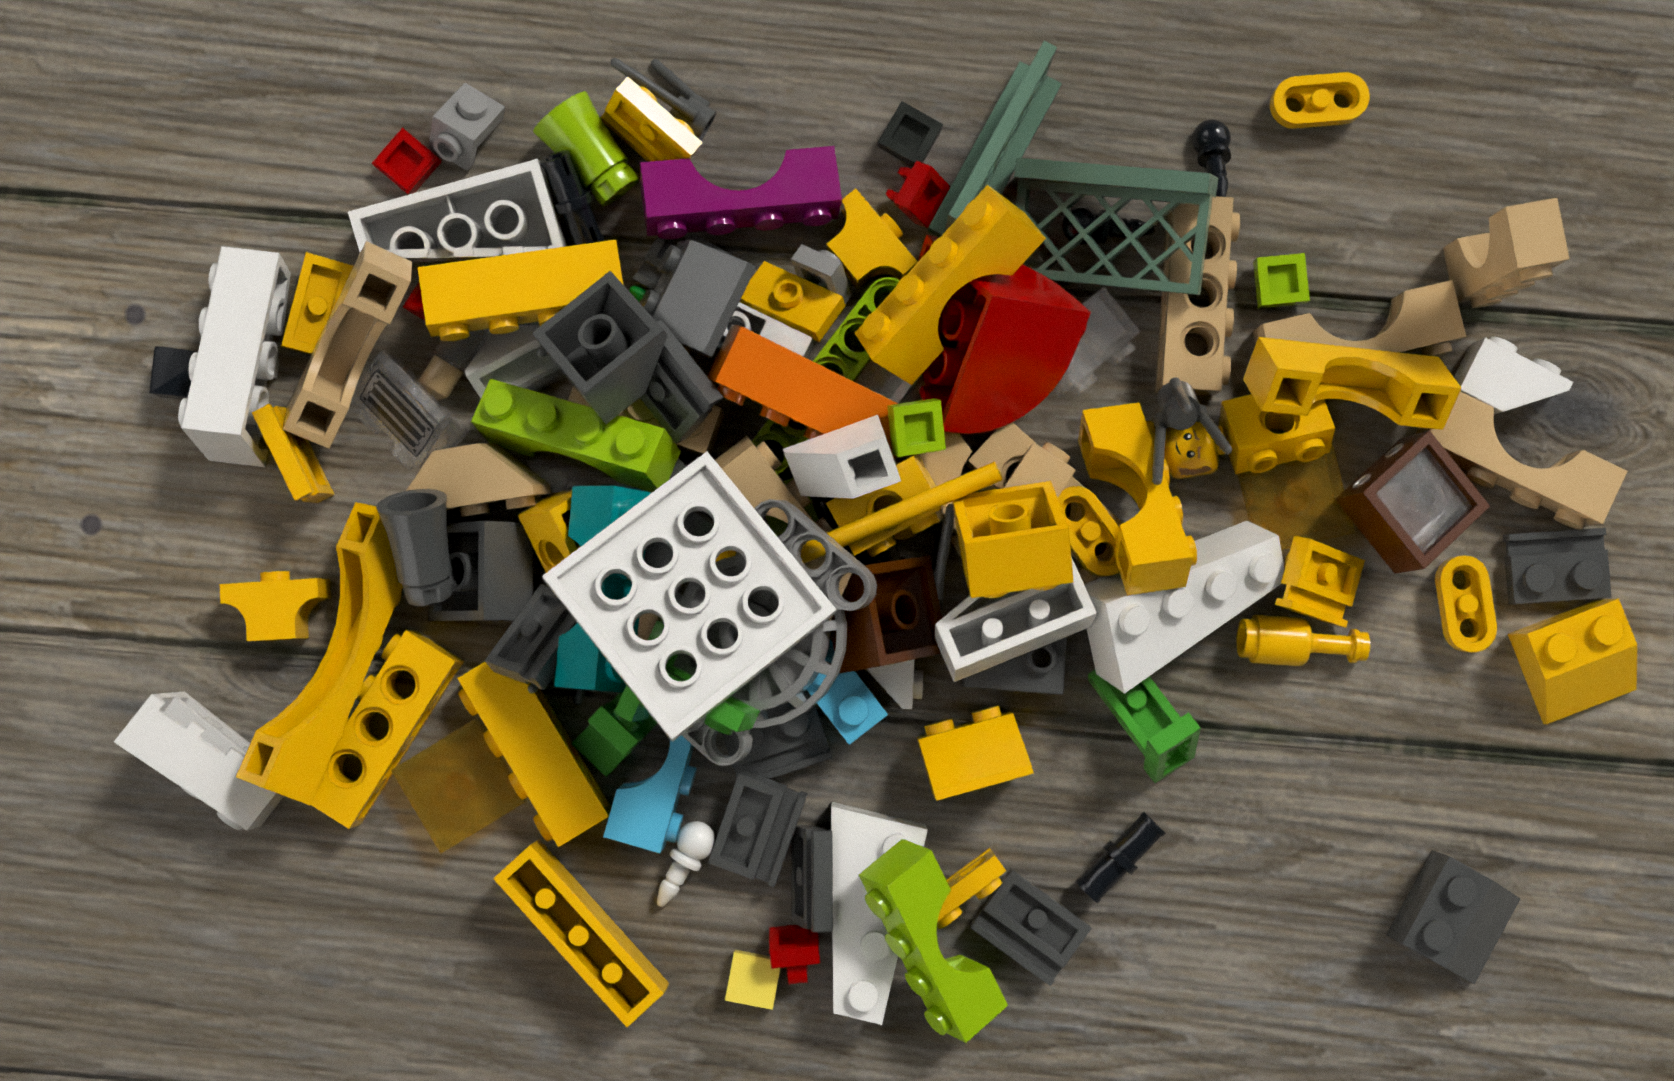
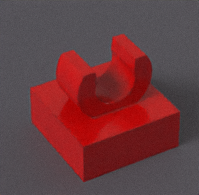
(920, 193)
(795, 949)

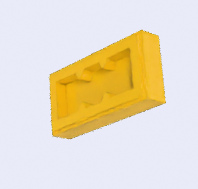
(793, 300)

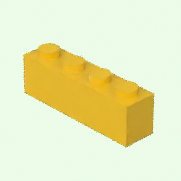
(510, 288)
(538, 752)
(582, 932)

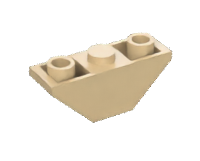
(480, 476)

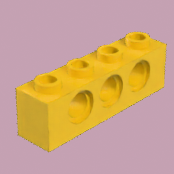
(433, 671)

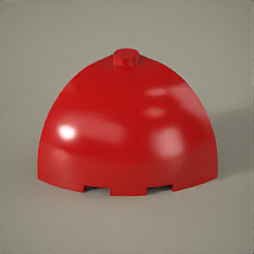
(1002, 348)

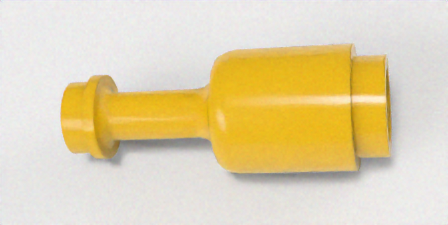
(1291, 641)

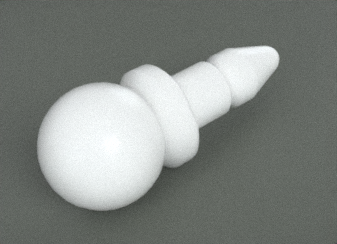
(694, 843)

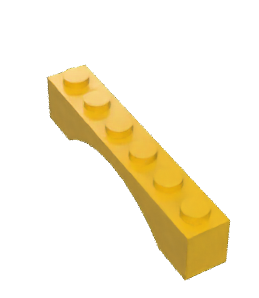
(297, 744)

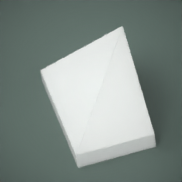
(509, 360)

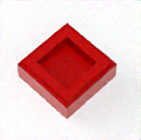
(406, 162)

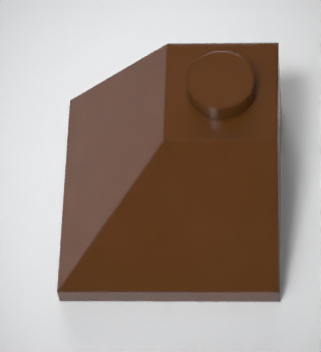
(897, 621)

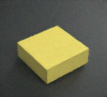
(752, 980)

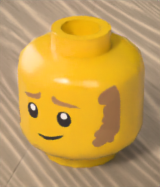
(1191, 452)

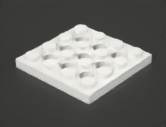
(643, 662)

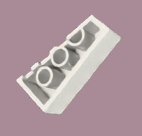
(467, 218)
(1149, 629)
(861, 955)

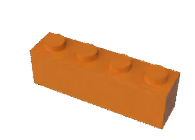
(792, 386)

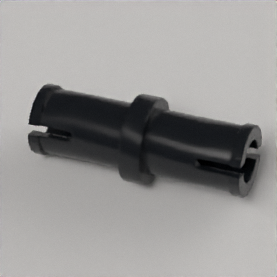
(571, 198)
(1120, 857)

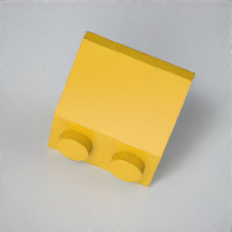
(1013, 540)
(1577, 658)
(973, 753)

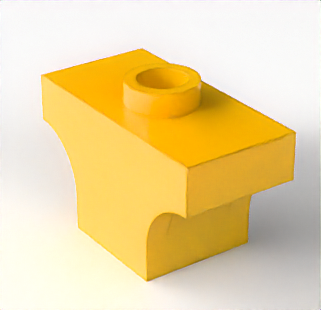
(869, 243)
(276, 605)

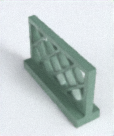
(1002, 137)
(1128, 184)

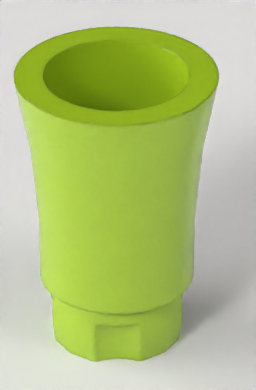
(593, 151)

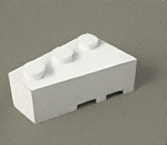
(994, 630)
(198, 755)

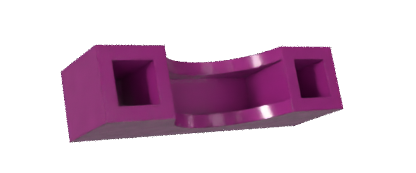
(683, 201)

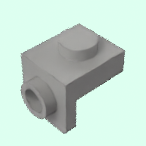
(464, 125)
(822, 269)

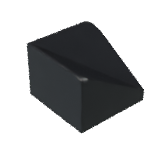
(170, 373)

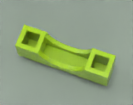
(535, 422)
(907, 895)

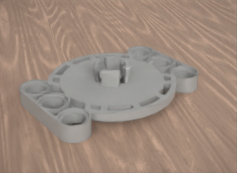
(799, 666)

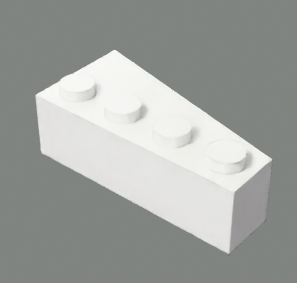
(236, 355)

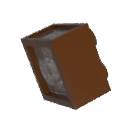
(1412, 502)

